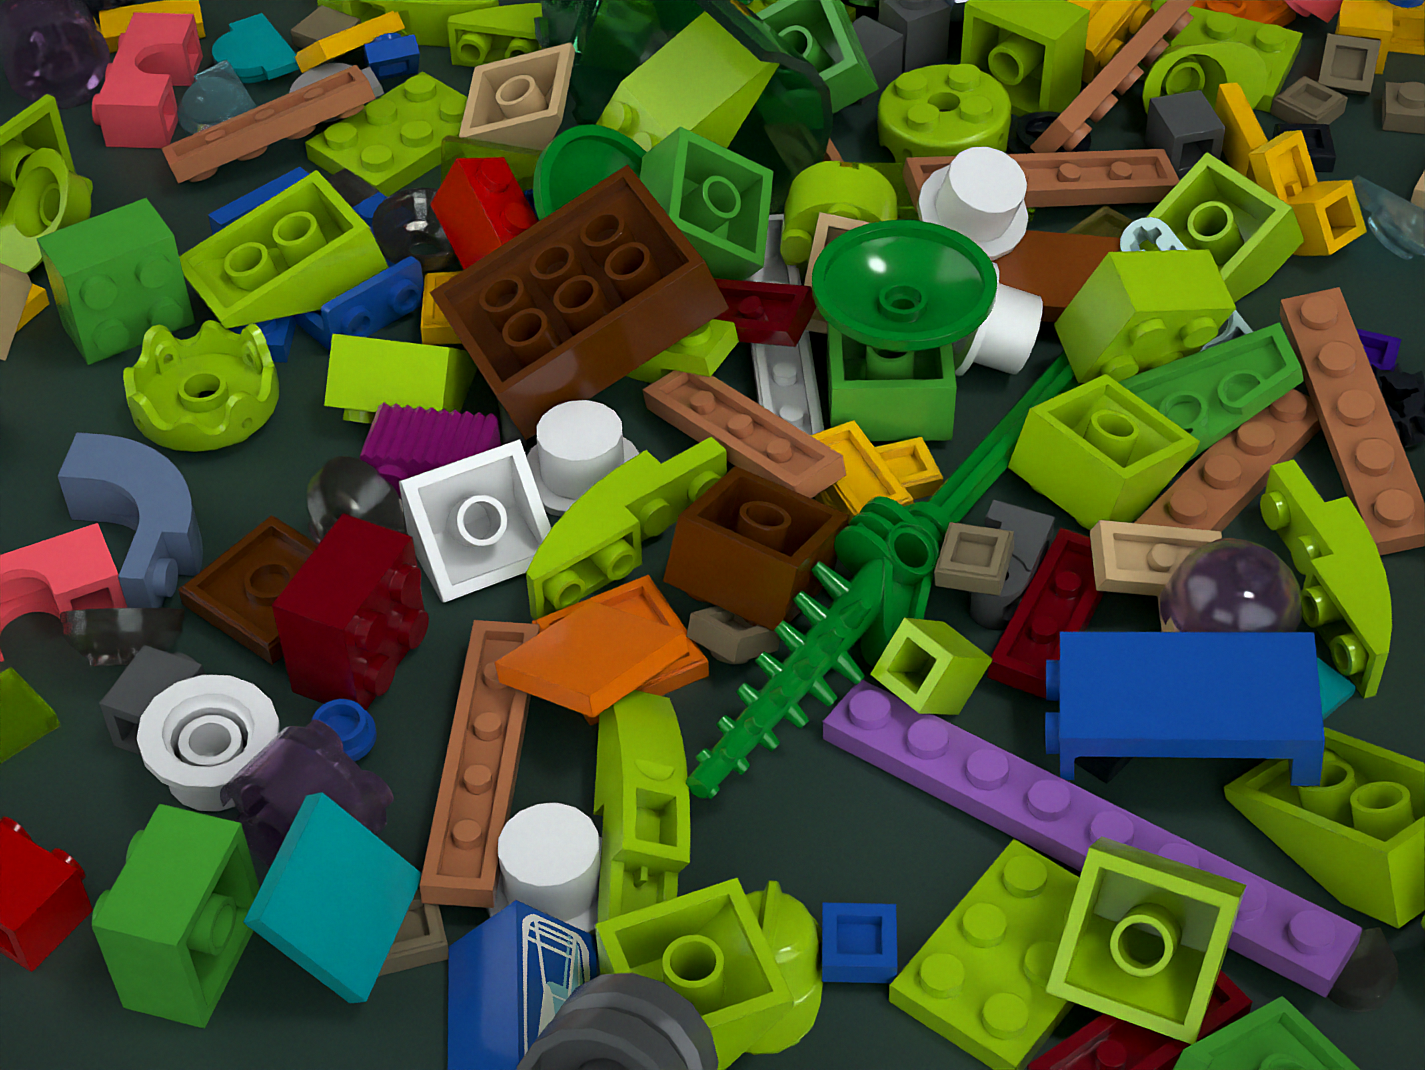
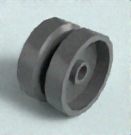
(623, 1025)

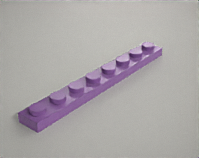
(1066, 820)

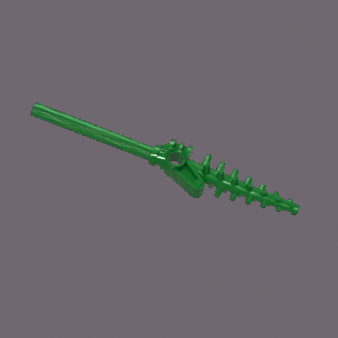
(893, 566)

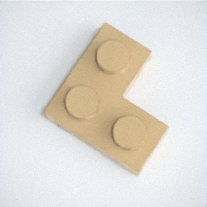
(1142, 556)

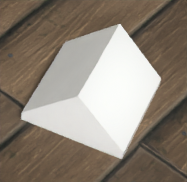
(475, 520)

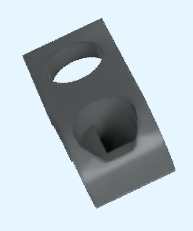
(1032, 541)

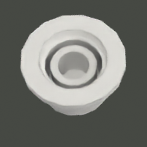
(979, 198)
(1005, 336)
(575, 450)
(203, 735)
(551, 863)

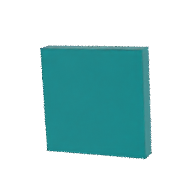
(334, 898)

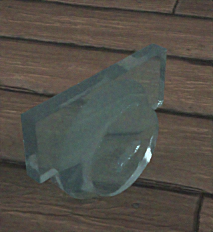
(213, 99)
(1393, 219)

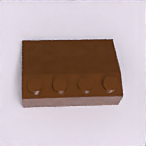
(579, 299)

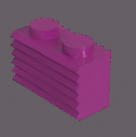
(419, 440)

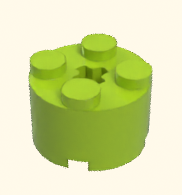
(836, 191)

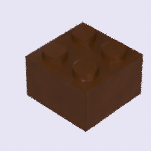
(753, 547)

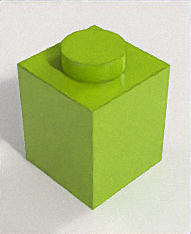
(931, 666)

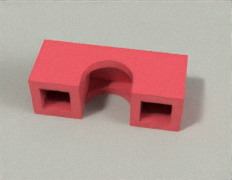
(138, 93)
(59, 576)

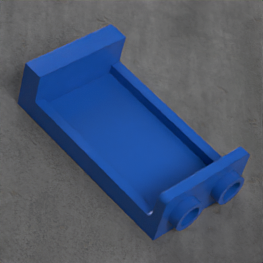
(356, 311)
(1187, 698)

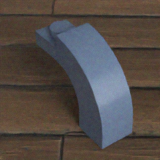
(142, 489)

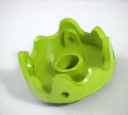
(915, 127)
(174, 373)

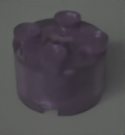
(76, 53)
(298, 765)

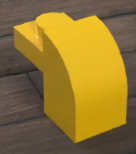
(1395, 26)
(1324, 210)

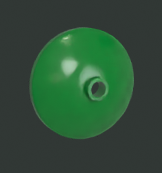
(580, 161)
(904, 285)

